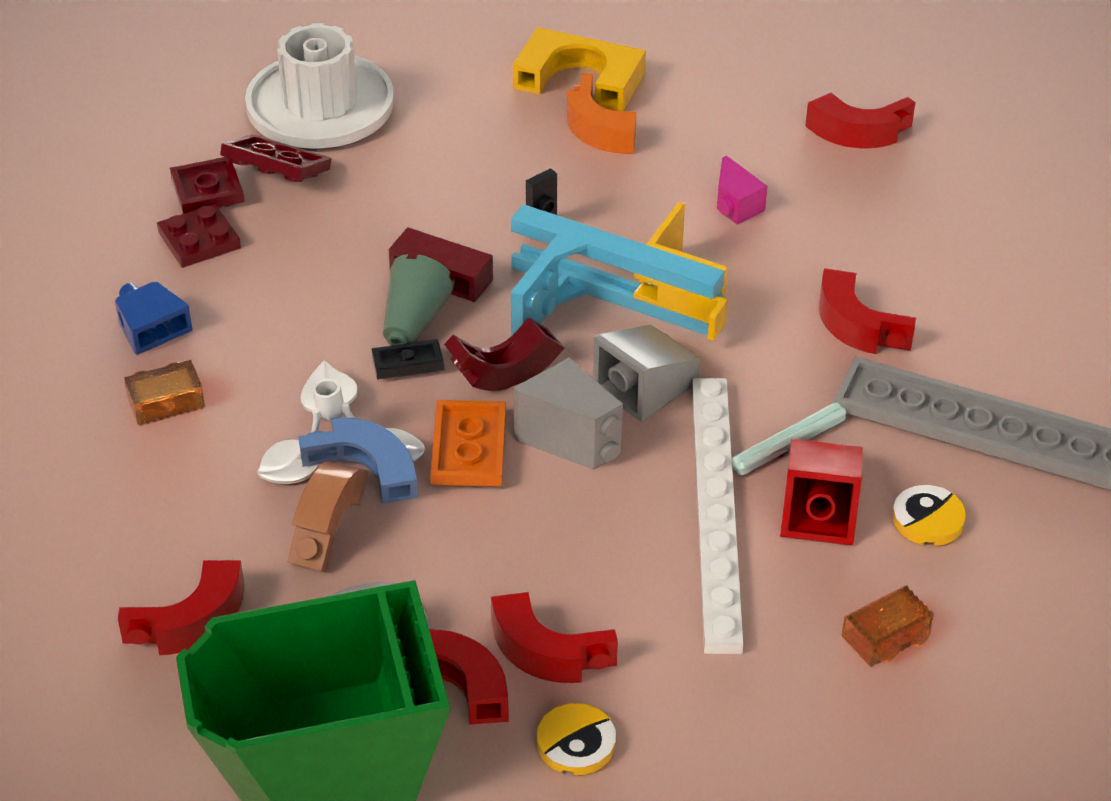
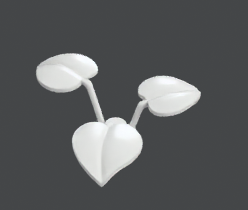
(327, 397)

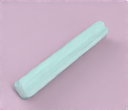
(781, 442)

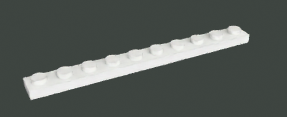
(716, 518)

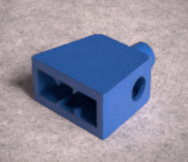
(151, 315)

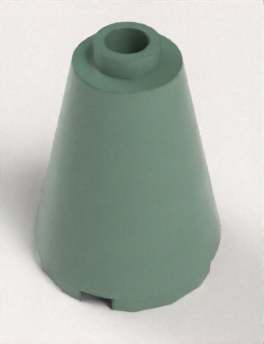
(414, 297)

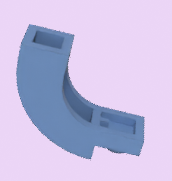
(368, 445)

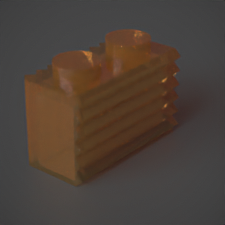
(164, 392)
(888, 626)

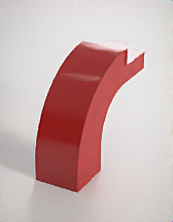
(858, 127)
(857, 323)
(183, 623)
(544, 651)
(475, 673)

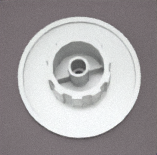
(319, 91)

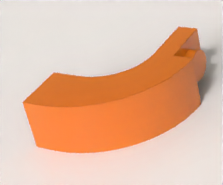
(596, 125)

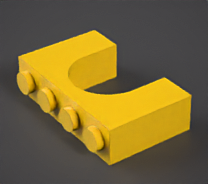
(551, 51)

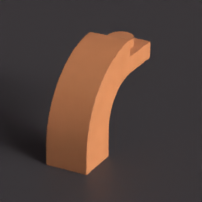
(320, 510)

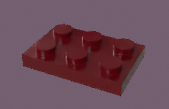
(275, 157)

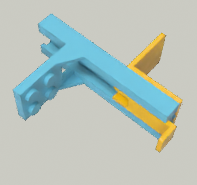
(672, 284)

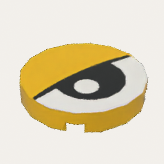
(929, 515)
(576, 738)

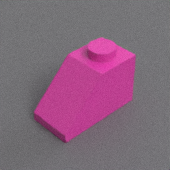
(739, 192)

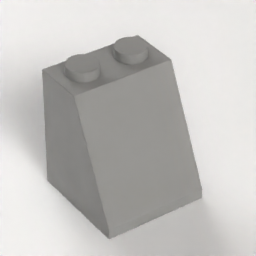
(643, 368)
(568, 416)

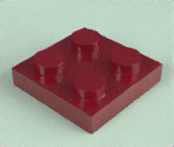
(206, 184)
(198, 235)

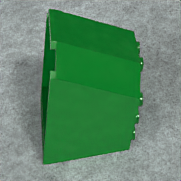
(319, 697)

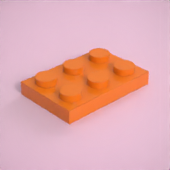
(468, 443)

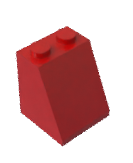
(822, 492)

